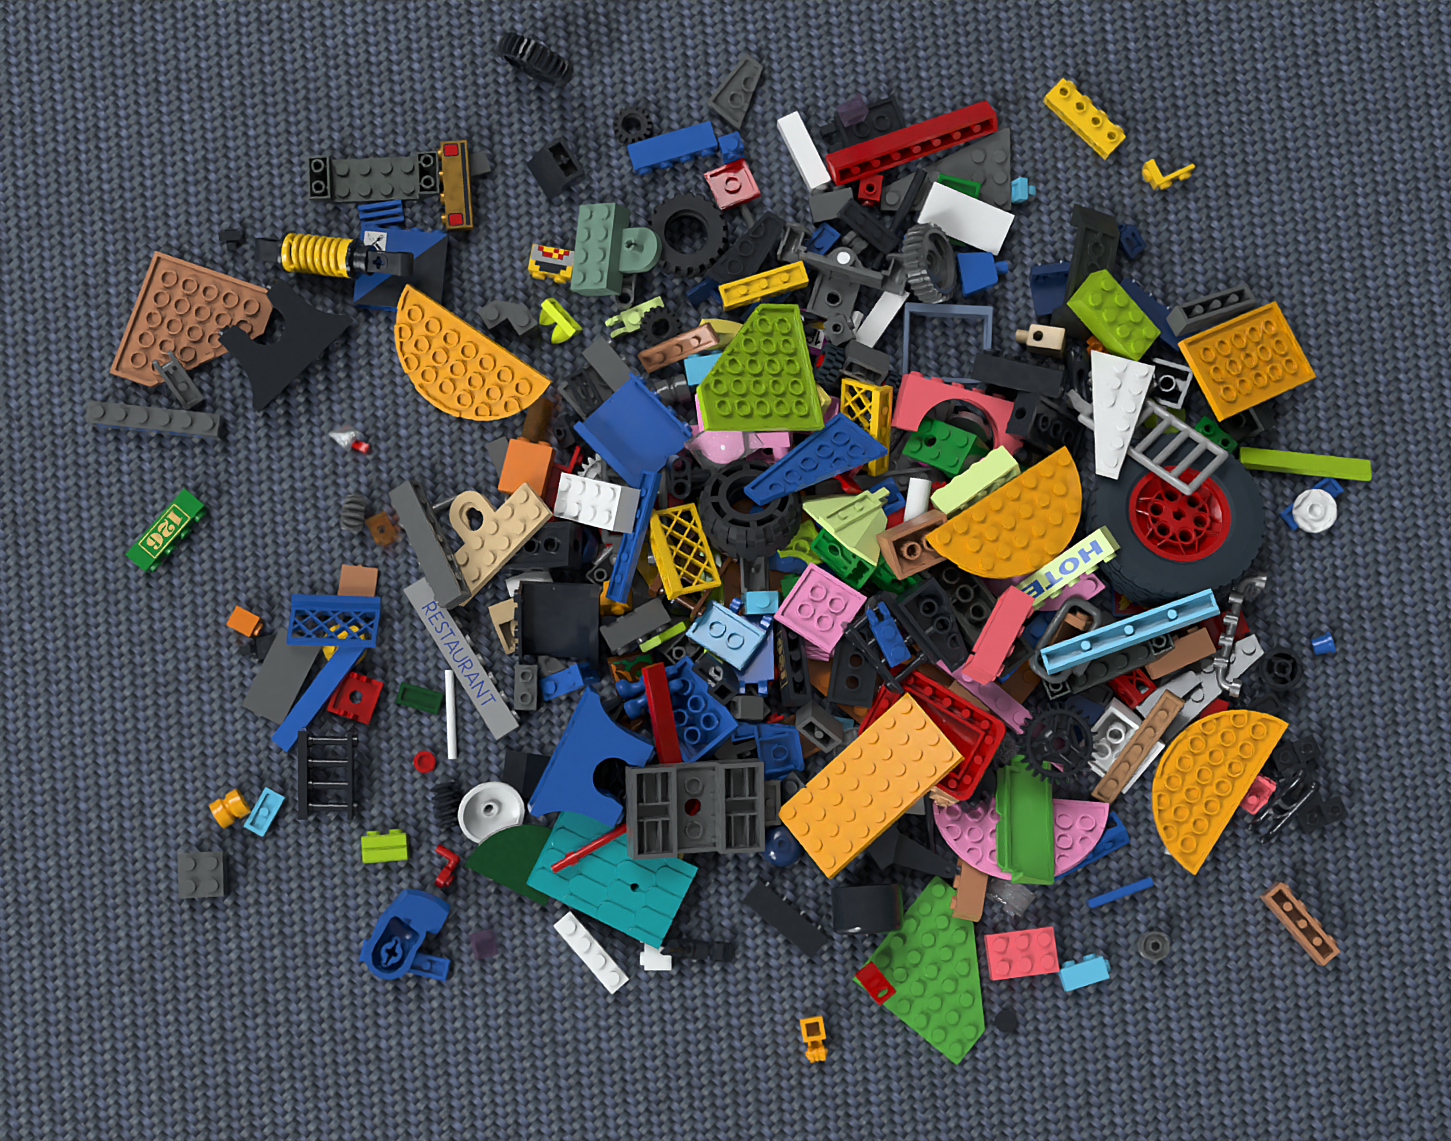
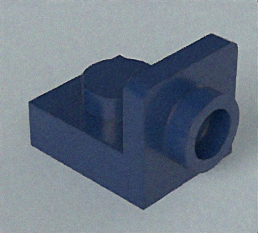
(1130, 240)

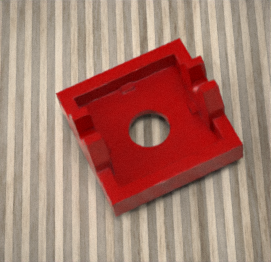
(362, 711)

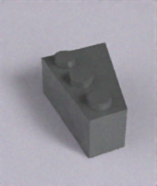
(636, 626)

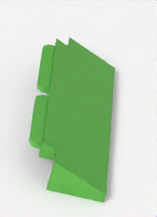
(1025, 824)

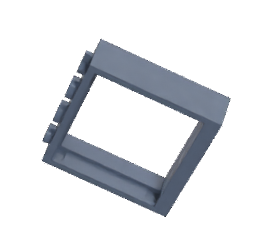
(948, 311)

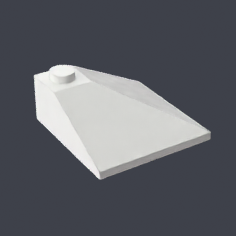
(1114, 730)

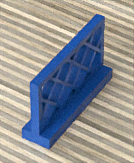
(335, 607)

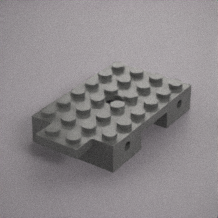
(731, 815)

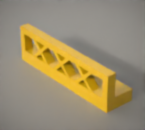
(765, 285)

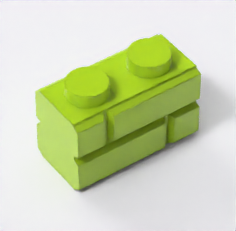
(385, 847)

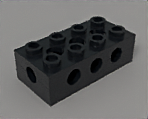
(1045, 425)
(552, 548)
(841, 670)

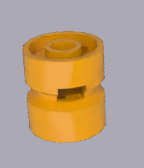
(228, 809)

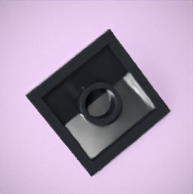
(524, 771)

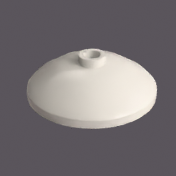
(505, 809)

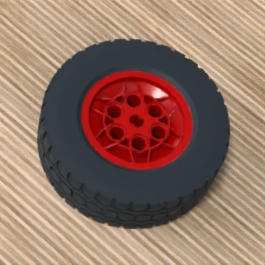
(1165, 568)

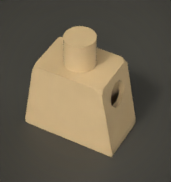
(1052, 340)

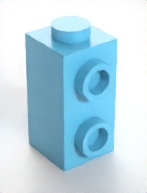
(1083, 973)

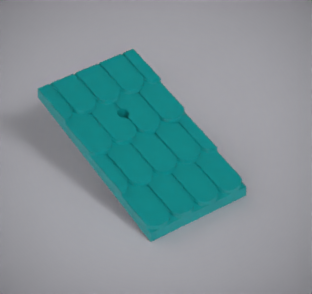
(603, 880)

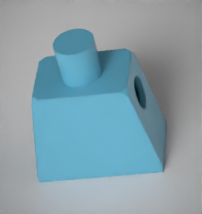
(761, 603)

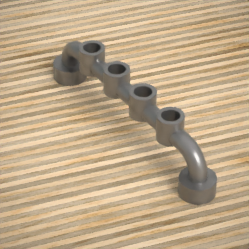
(1231, 620)

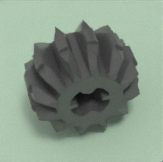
(353, 513)

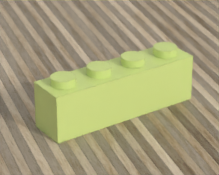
(976, 483)

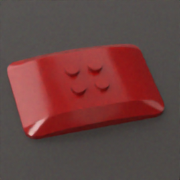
(964, 724)

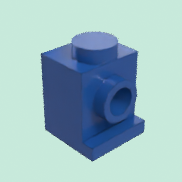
(731, 147)

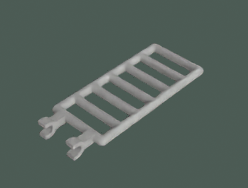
(1086, 410)

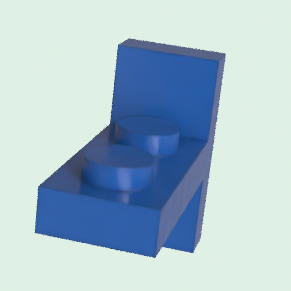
(568, 680)

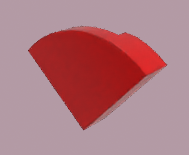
(362, 447)

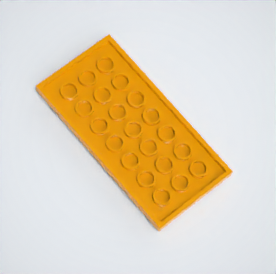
(869, 785)

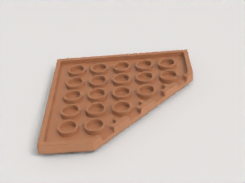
(182, 312)

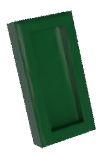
(419, 698)

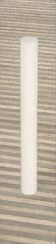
(451, 717)

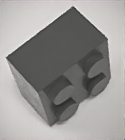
(202, 874)

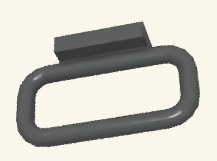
(1050, 630)

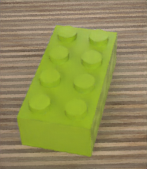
(1113, 316)

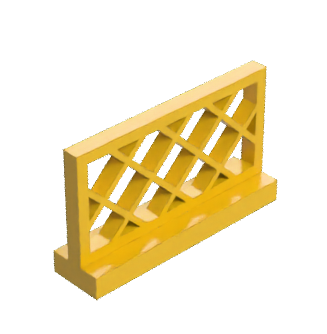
(880, 412)
(664, 558)

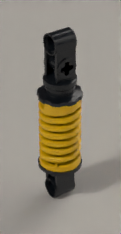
(331, 256)

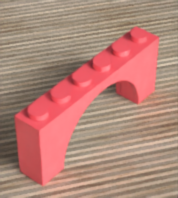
(920, 394)

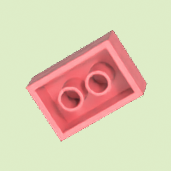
(1021, 953)

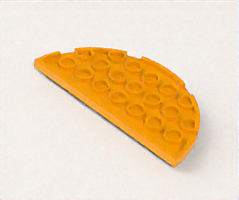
(460, 365)
(1017, 524)
(1206, 778)

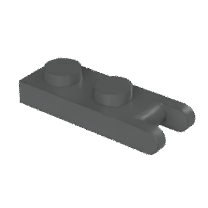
(179, 381)

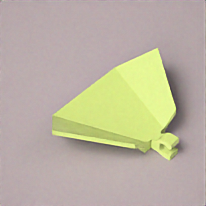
(851, 519)

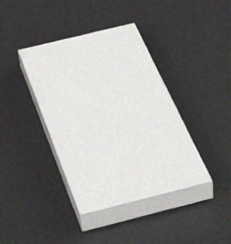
(966, 218)

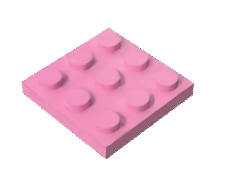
(819, 607)

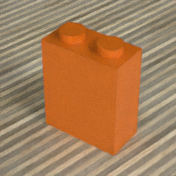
(527, 464)

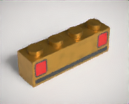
(457, 186)

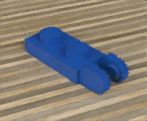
(888, 636)

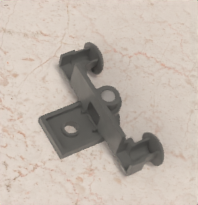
(838, 273)

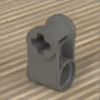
(628, 289)

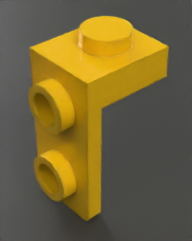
(1153, 175)

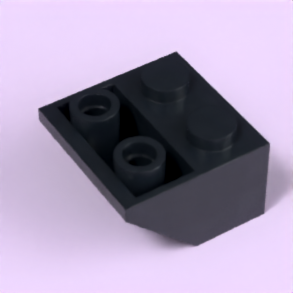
(555, 168)

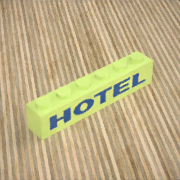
(1069, 566)

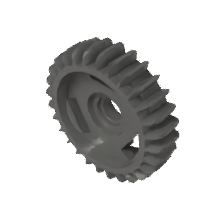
(929, 263)

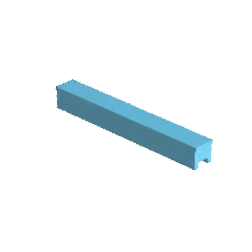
(1130, 631)

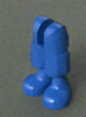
(628, 690)

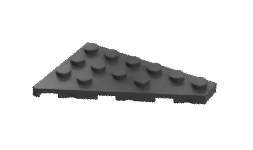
(981, 162)

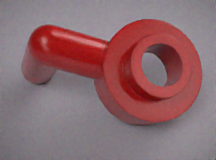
(445, 877)

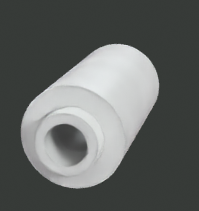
(917, 498)

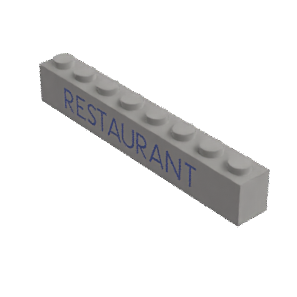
(464, 661)

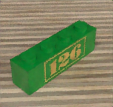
(166, 531)

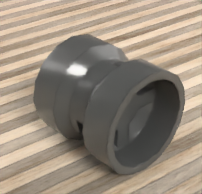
(855, 242)

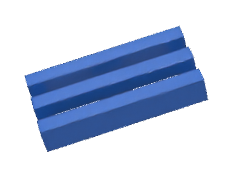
(381, 205)

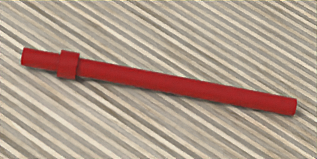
(573, 857)

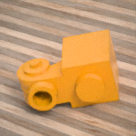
(813, 1033)

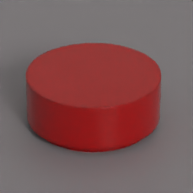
(424, 761)

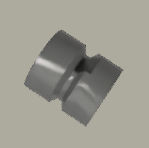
(673, 391)
(1153, 945)

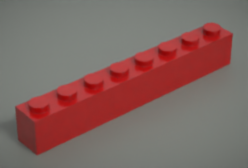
(911, 143)

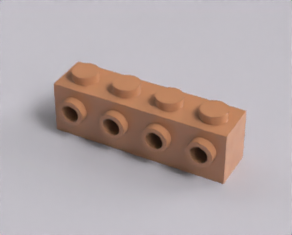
(1299, 923)

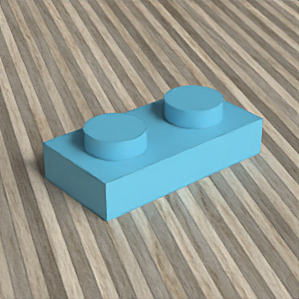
(264, 812)

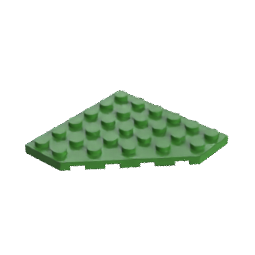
(934, 973)

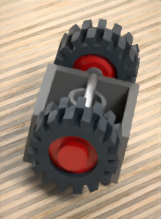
(858, 363)

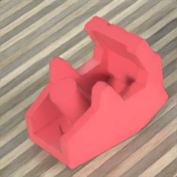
(1258, 794)

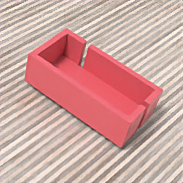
(998, 635)

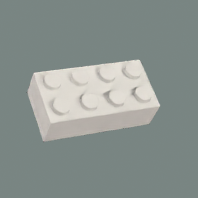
(596, 503)

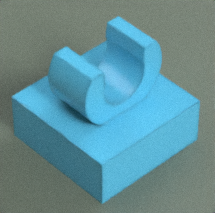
(1020, 190)

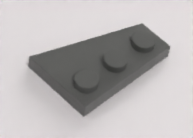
(735, 92)

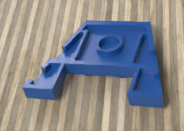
(776, 746)

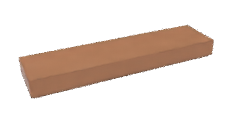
(678, 347)

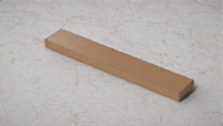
(1138, 747)

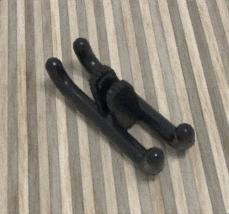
(1284, 806)

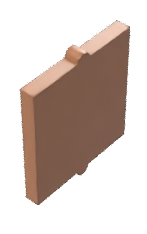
(357, 581)

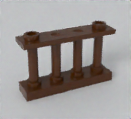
(697, 608)

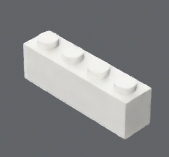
(591, 952)

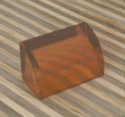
(538, 420)

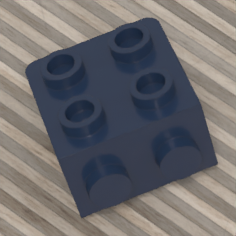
(1048, 286)

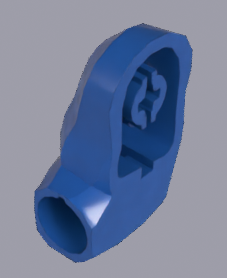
(402, 931)

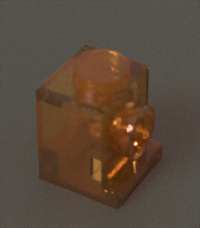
(386, 538)

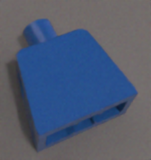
(978, 272)

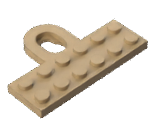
(499, 536)

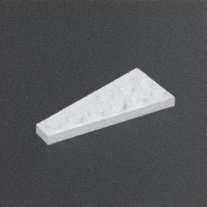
(1118, 398)

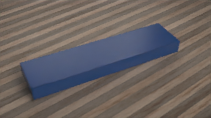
(424, 964)

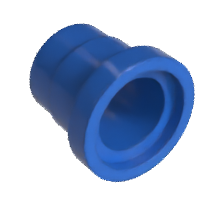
(1323, 644)

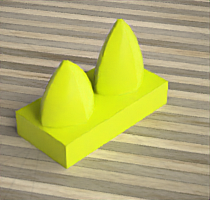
(566, 325)

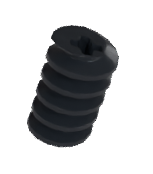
(445, 804)

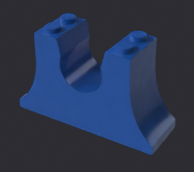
(584, 744)

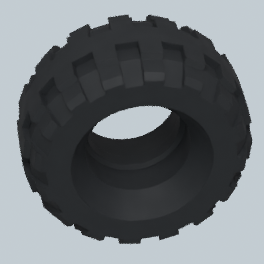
(741, 533)

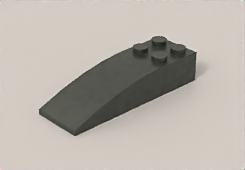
(972, 607)

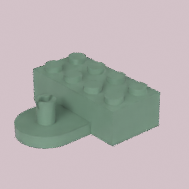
(609, 248)

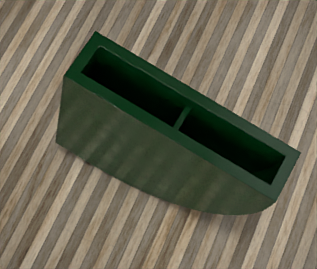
(510, 857)

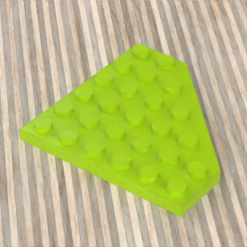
(763, 377)

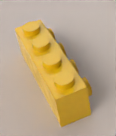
(1084, 118)

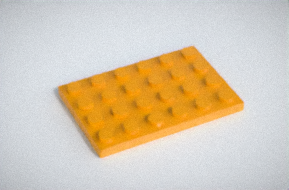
(1246, 360)

